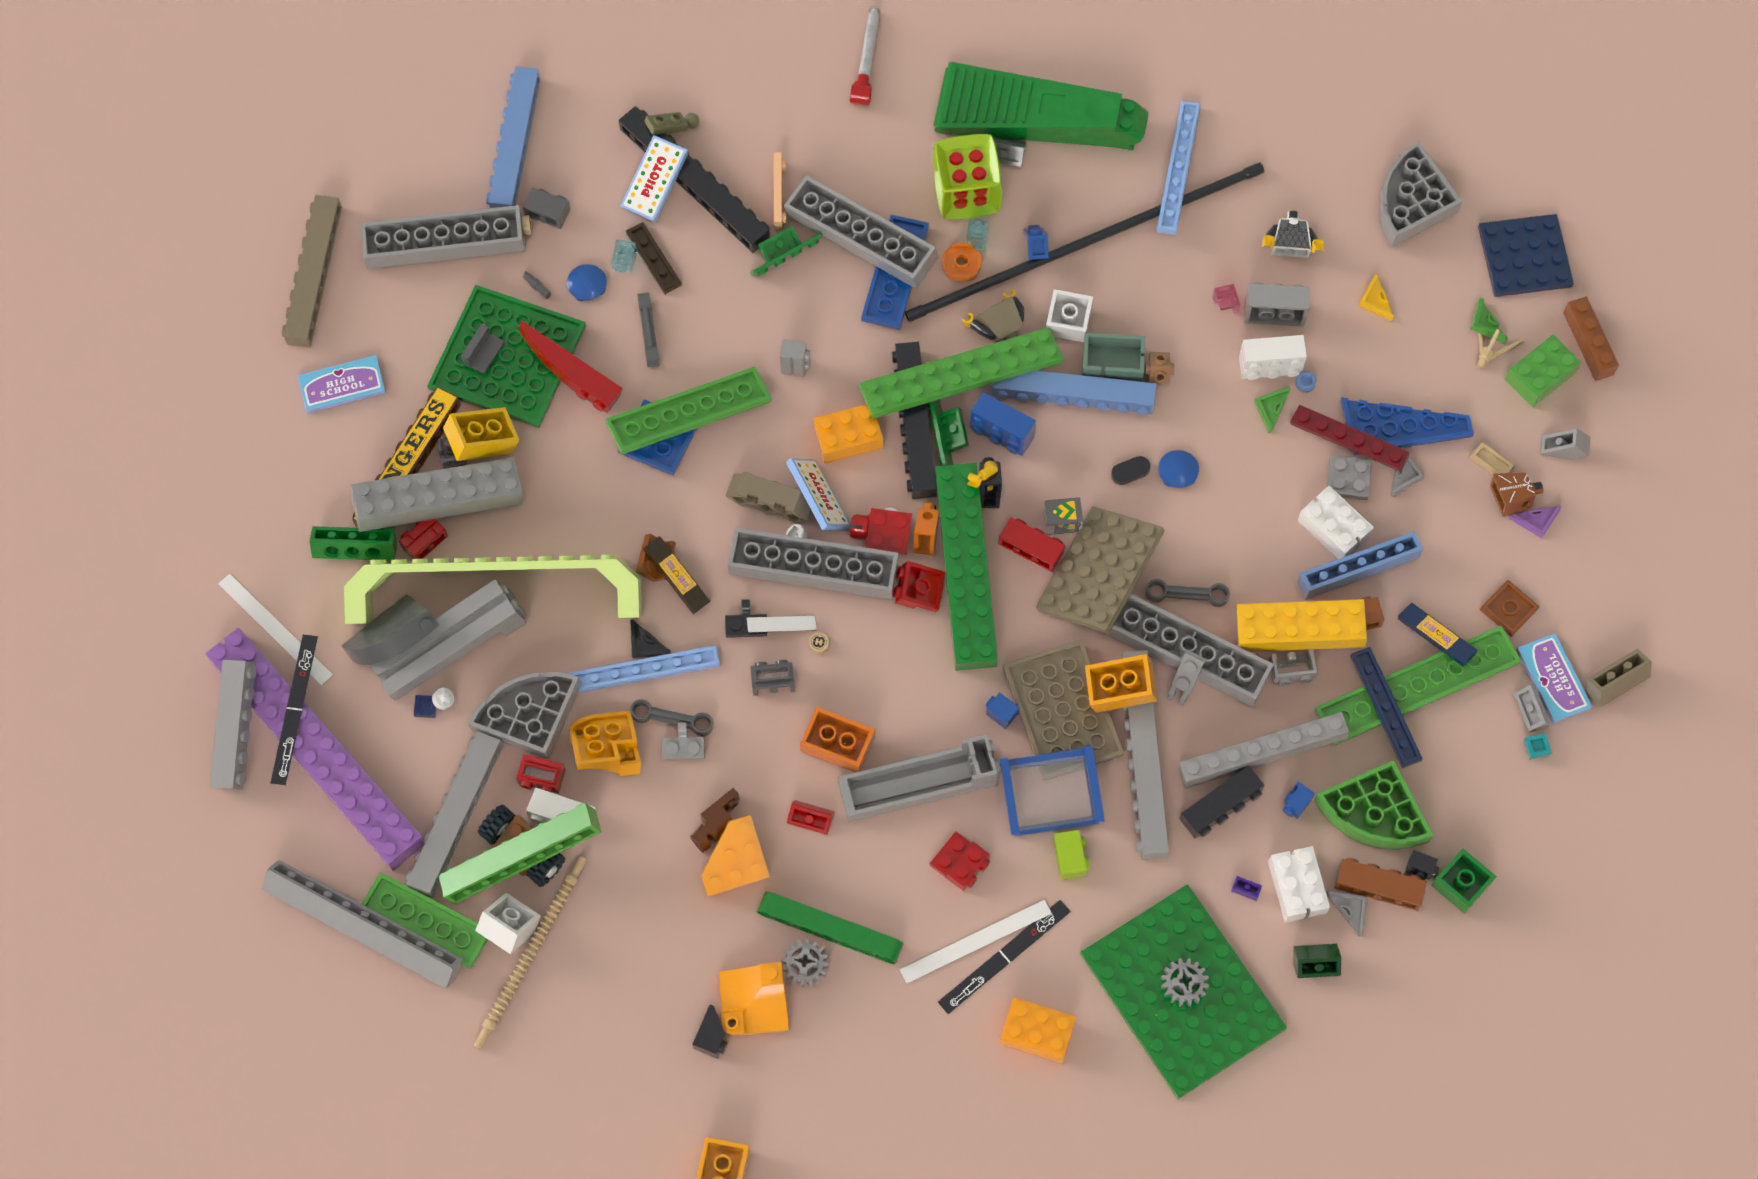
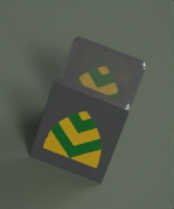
(1063, 516)

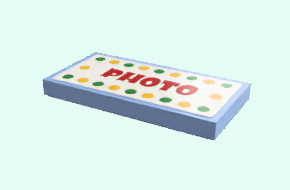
(654, 178)
(818, 494)

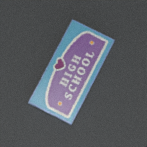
(341, 384)
(1554, 678)

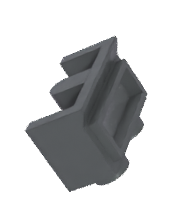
(772, 676)

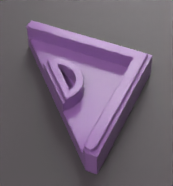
(1536, 520)

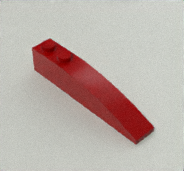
(572, 371)

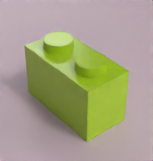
(1070, 854)

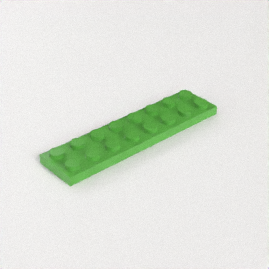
(688, 410)

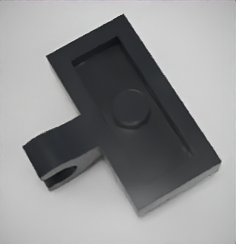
(737, 624)

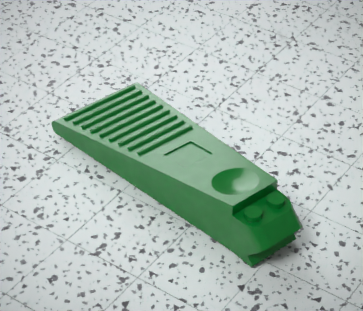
(1035, 109)

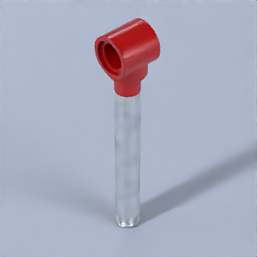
(861, 88)

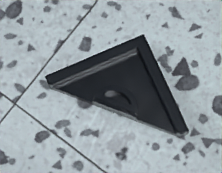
(644, 643)

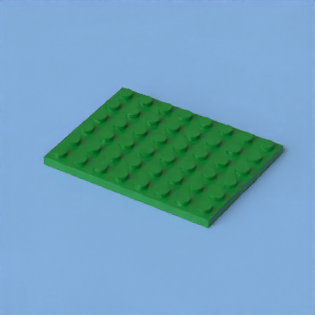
(1183, 1041)

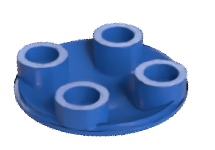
(586, 282)
(1178, 469)

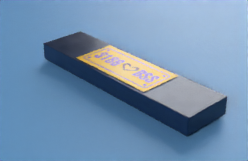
(1437, 634)

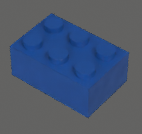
(1002, 424)

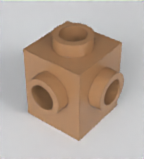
(1159, 367)

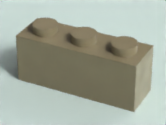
(1619, 677)

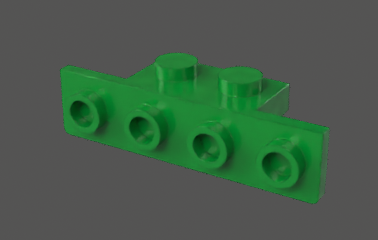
(780, 246)
(949, 431)

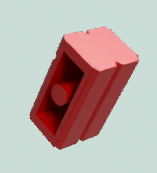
(423, 538)

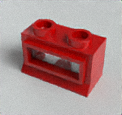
(540, 774)

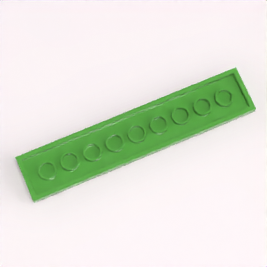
(960, 373)
(1426, 682)

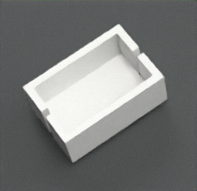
(1272, 357)
(1335, 523)
(1298, 884)

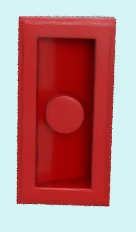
(810, 817)

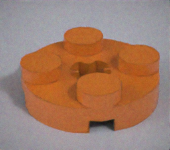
(961, 272)

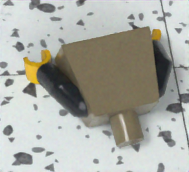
(999, 320)

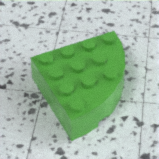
(1376, 810)

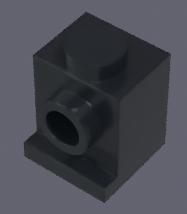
(1422, 865)

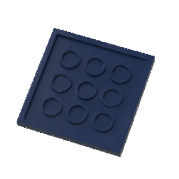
(1525, 255)

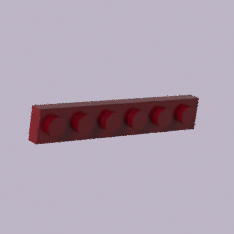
(1350, 438)

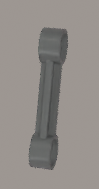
(648, 329)
(1187, 592)
(671, 717)

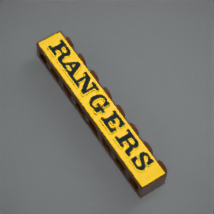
(420, 436)

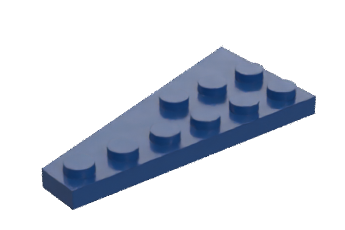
(1405, 425)

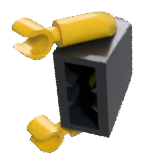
(989, 482)

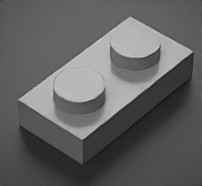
(1531, 708)

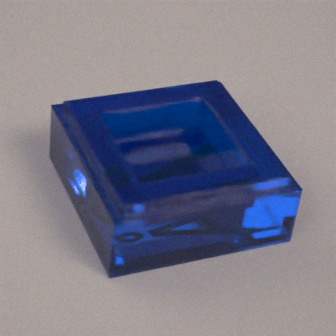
(424, 707)

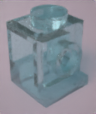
(624, 256)

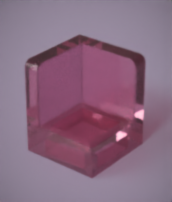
(1226, 298)

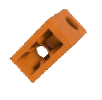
(926, 525)

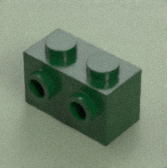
(1317, 960)

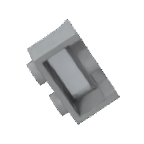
(1293, 668)

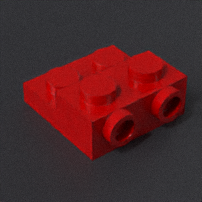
(919, 586)
(960, 861)

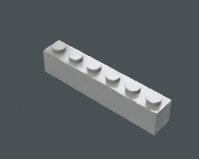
(233, 724)

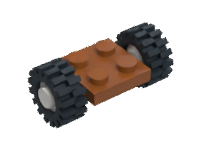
(505, 825)

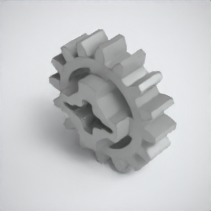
(813, 963)
(1175, 983)

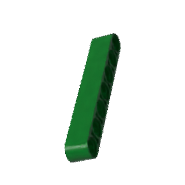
(830, 927)

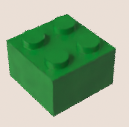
(1463, 880)

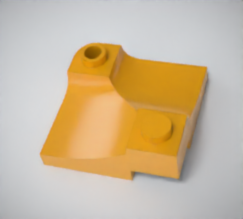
(606, 743)
(754, 999)

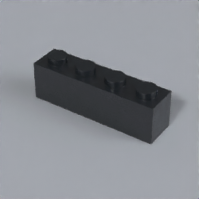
(1221, 802)

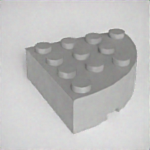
(1415, 196)
(528, 711)

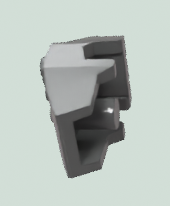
(446, 454)

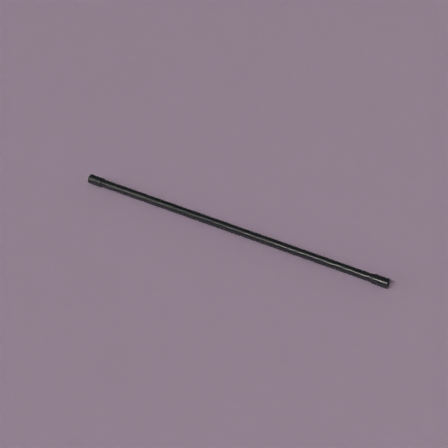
(921, 310)

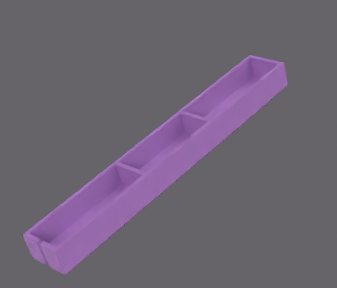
(325, 758)

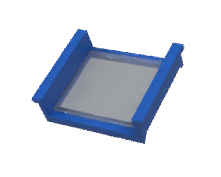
(1052, 791)

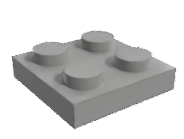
(1349, 476)

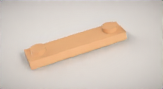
(779, 167)

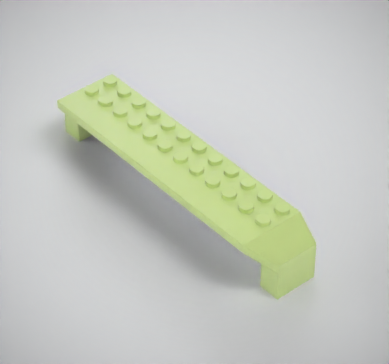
(359, 589)

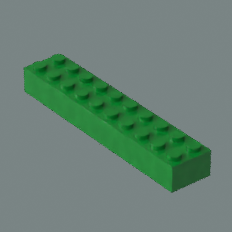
(965, 568)

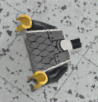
(1292, 237)

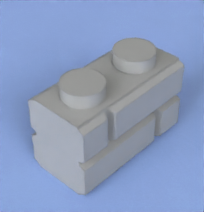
(794, 358)

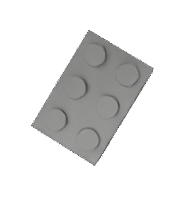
(1276, 304)

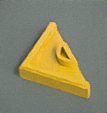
(1376, 300)

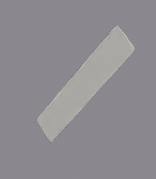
(784, 623)

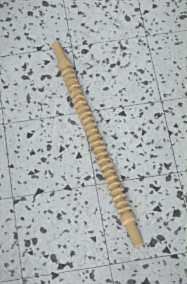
(490, 1023)

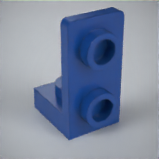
(1036, 242)

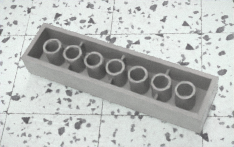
(861, 231)
(442, 237)
(436, 494)
(813, 563)
(1169, 637)

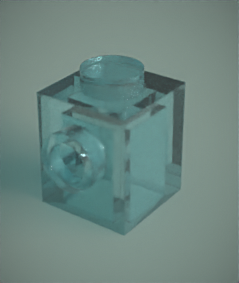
(977, 234)

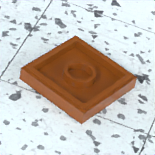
(1509, 608)

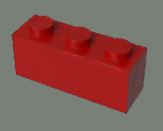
(1031, 544)

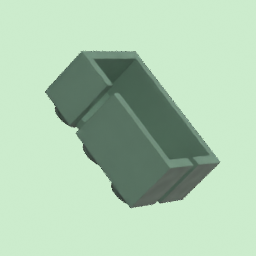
(1113, 356)

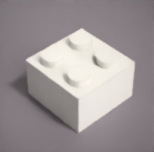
(1069, 315)
(508, 923)

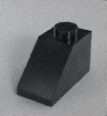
(710, 1036)

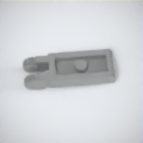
(1186, 675)

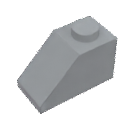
(1566, 444)

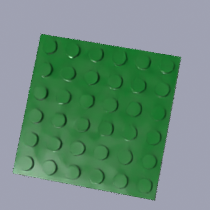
(516, 375)

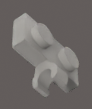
(684, 746)

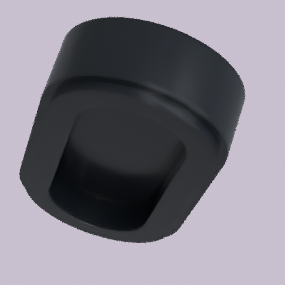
(1130, 470)

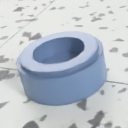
(1305, 381)

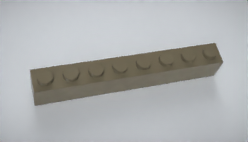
(312, 271)

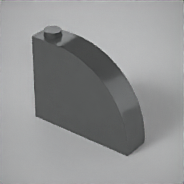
(391, 632)

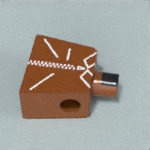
(1514, 492)

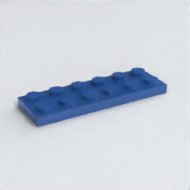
(888, 294)

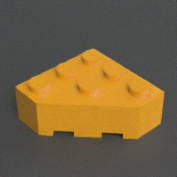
(735, 858)

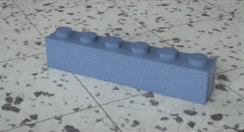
(1360, 565)

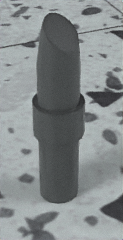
(536, 285)

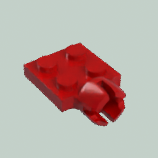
(883, 530)

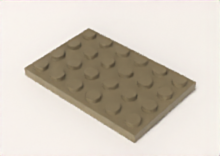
(1100, 569)
(1057, 706)

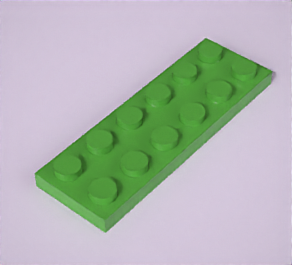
(426, 918)

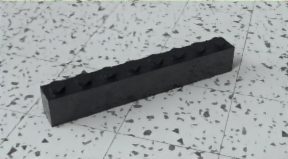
(916, 431)

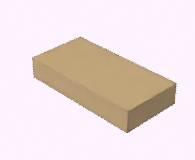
(1491, 460)

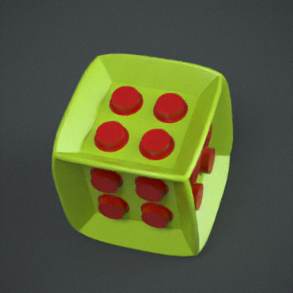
(967, 176)

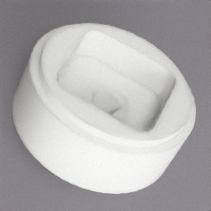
(797, 531)
(443, 698)

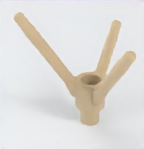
(1487, 353)

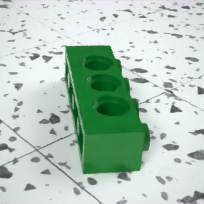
(352, 544)

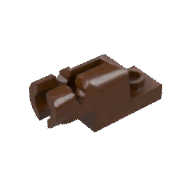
(715, 820)

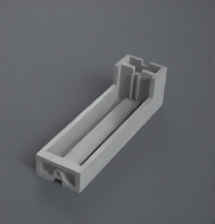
(458, 633)
(920, 779)

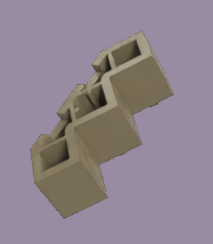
(769, 496)

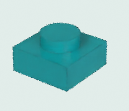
(1537, 746)

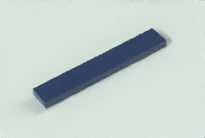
(1386, 707)

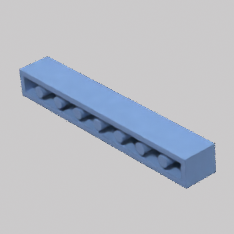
(514, 137)
(1079, 391)

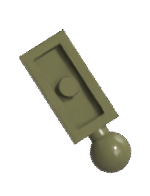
(671, 122)

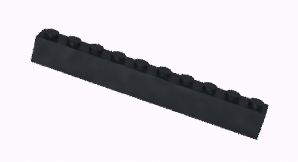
(702, 186)

